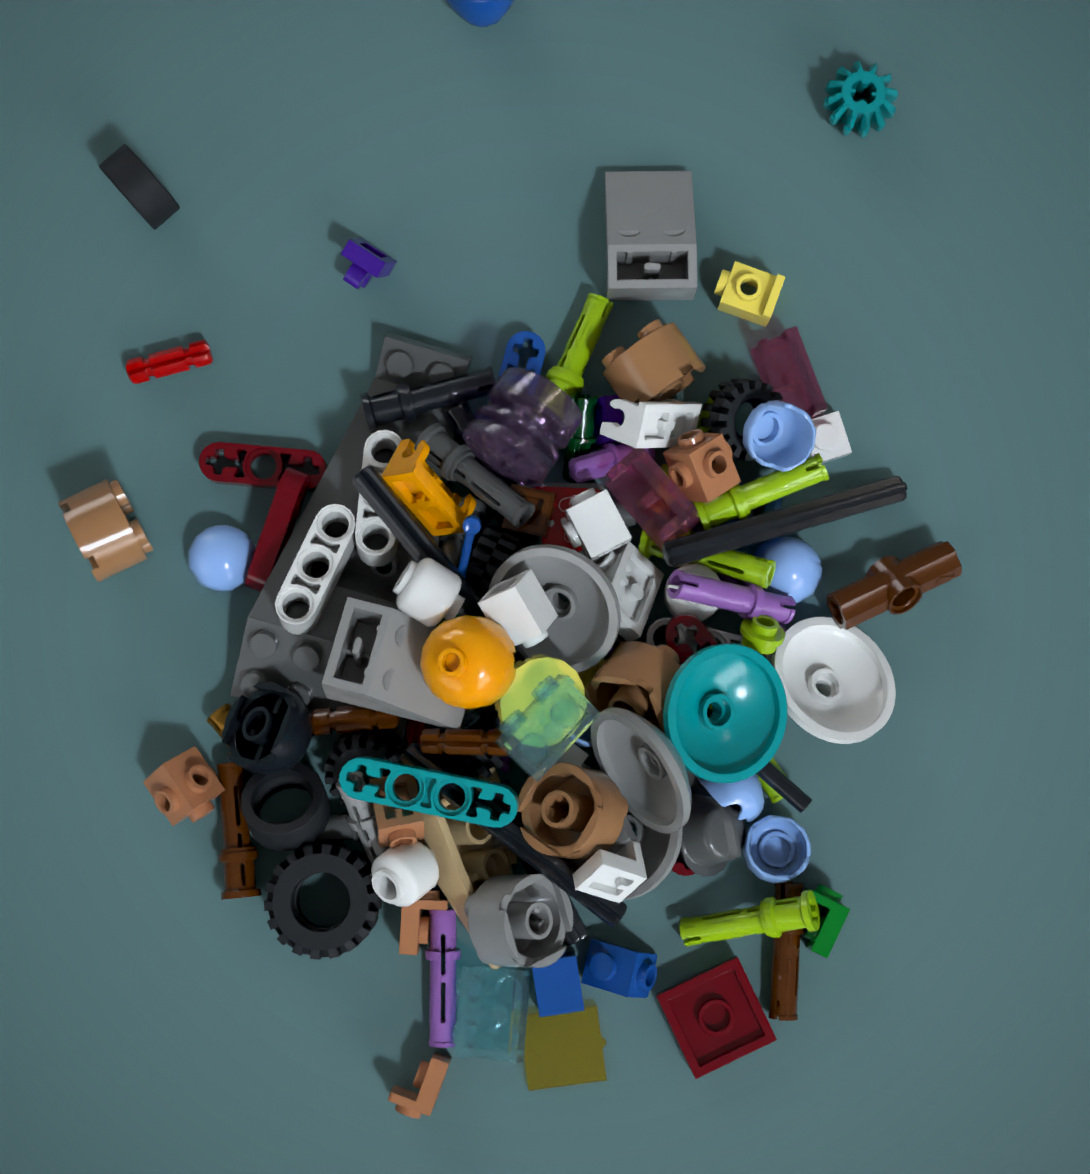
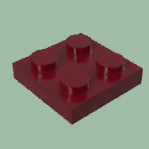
(716, 1017)

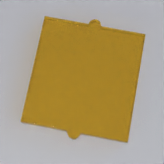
(564, 1049)

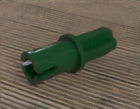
(584, 437)

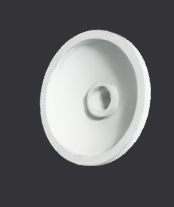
(847, 671)

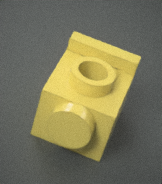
(755, 307)

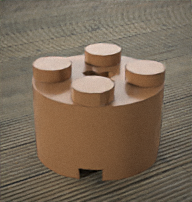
(653, 366)
(103, 530)
(635, 680)
(571, 812)

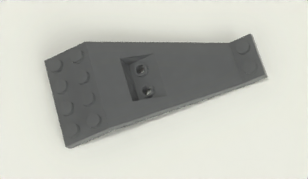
(301, 660)

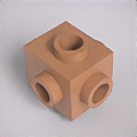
(701, 465)
(184, 787)

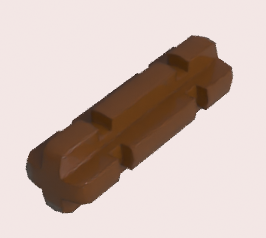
(350, 719)
(460, 742)

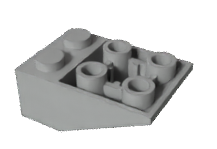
(650, 236)
(379, 665)

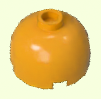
(468, 662)

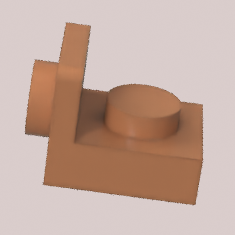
(394, 824)
(414, 927)
(429, 1081)

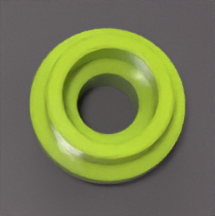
(762, 634)

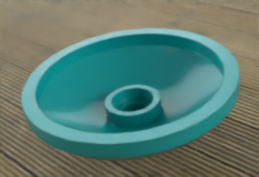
(745, 717)

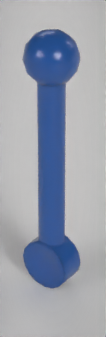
(471, 526)

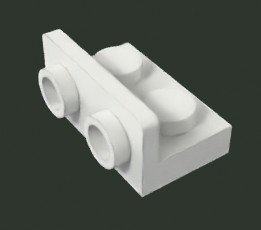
(636, 586)

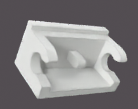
(652, 422)

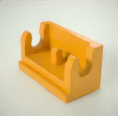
(424, 491)

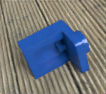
(619, 969)

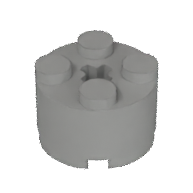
(519, 920)

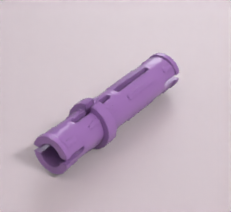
(746, 600)
(442, 1029)

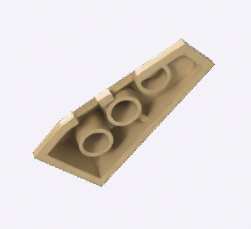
(464, 856)

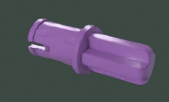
(600, 462)

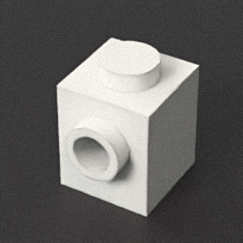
(595, 524)
(520, 608)

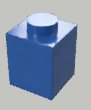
(558, 987)

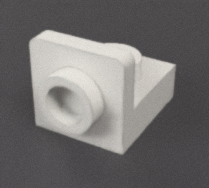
(831, 437)
(612, 874)

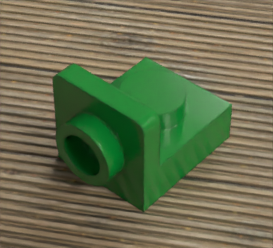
(831, 921)

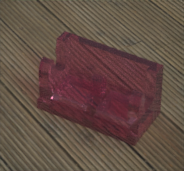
(788, 369)
(651, 497)

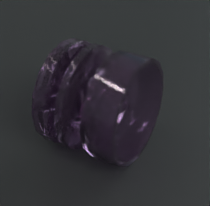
(523, 426)

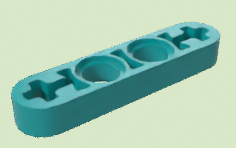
(428, 797)

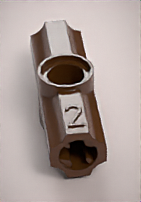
(893, 585)

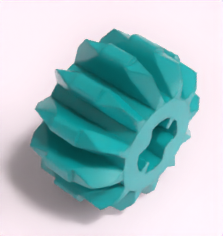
(858, 85)

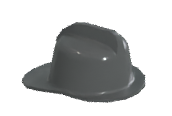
(711, 833)

